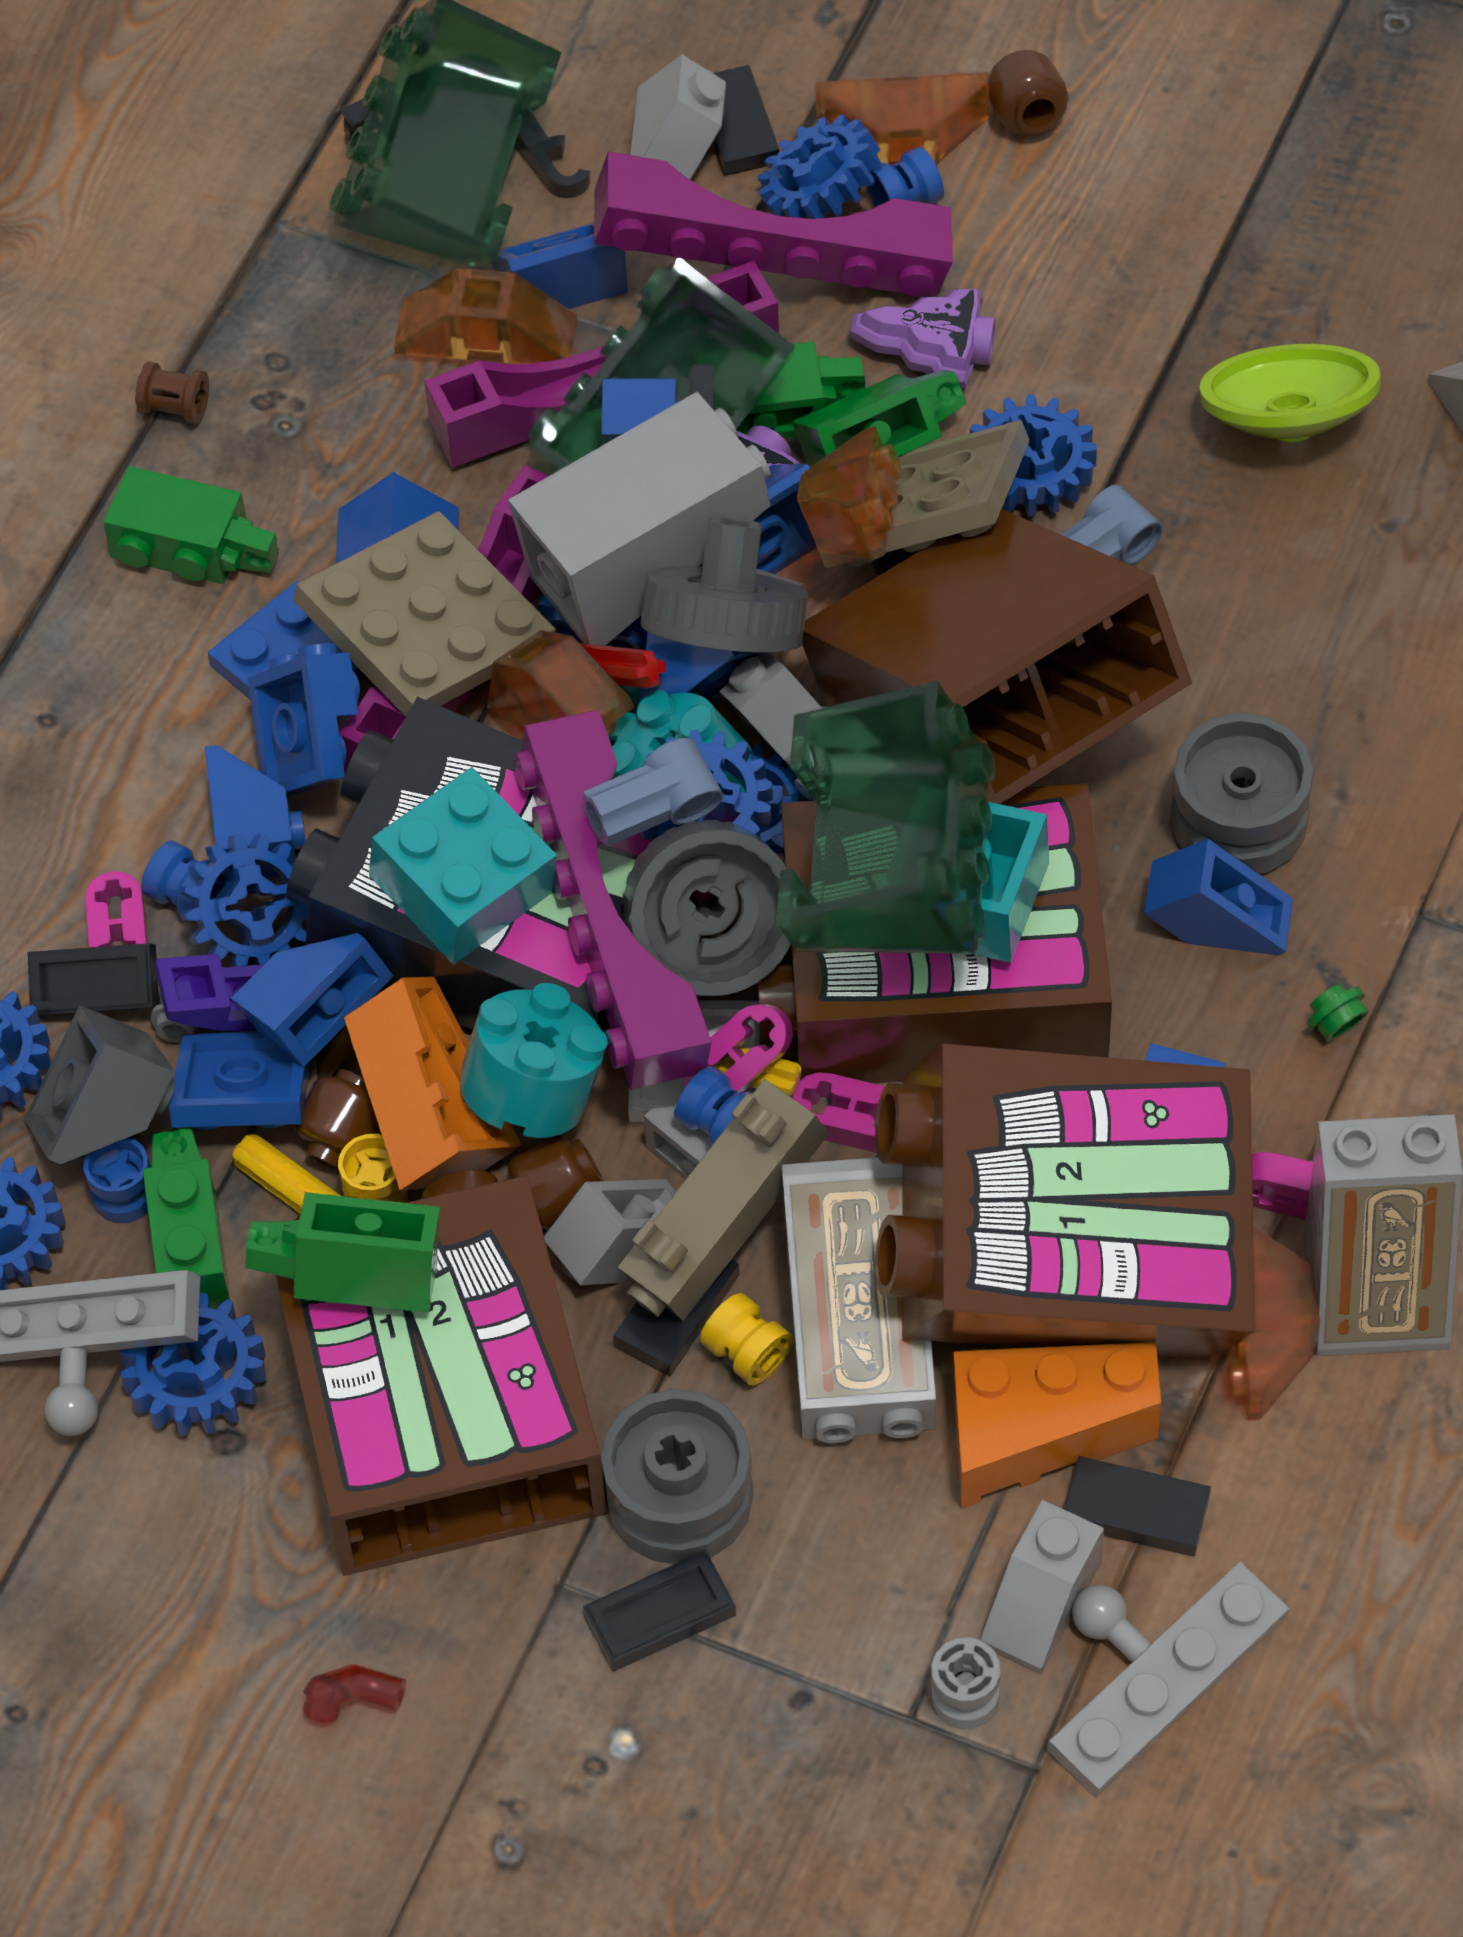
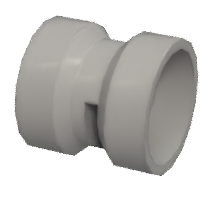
(965, 1699)

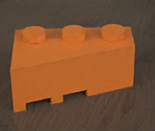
(413, 1071)
(1047, 1407)

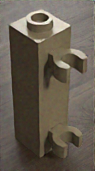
(720, 1202)

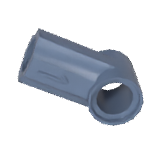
(1117, 526)
(668, 786)

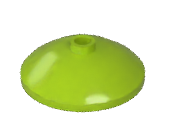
(1290, 389)

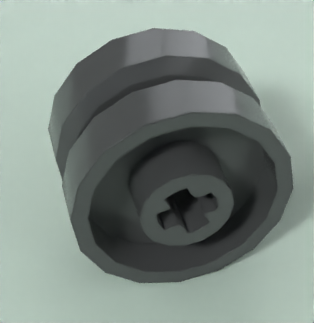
(1243, 788)
(677, 1475)

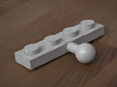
(94, 1318)
(1163, 1675)

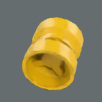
(370, 1168)
(746, 1338)

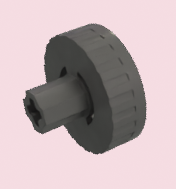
(725, 599)
(669, 924)

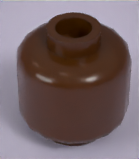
(1027, 93)
(334, 1115)
(555, 1174)

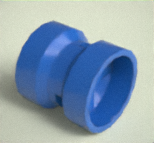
(910, 179)
(169, 872)
(708, 1103)
(108, 1177)

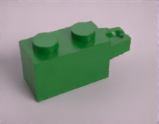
(803, 387)
(899, 407)
(185, 528)
(185, 1213)
(352, 1251)

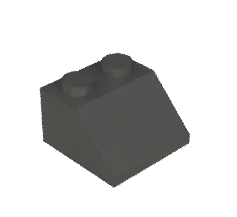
(99, 1087)

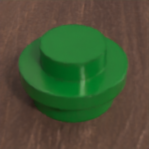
(1337, 1011)

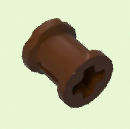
(191, 390)

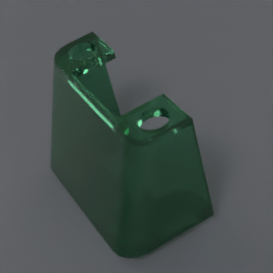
(442, 132)
(679, 325)
(893, 829)

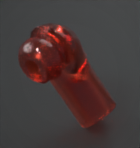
(349, 1684)

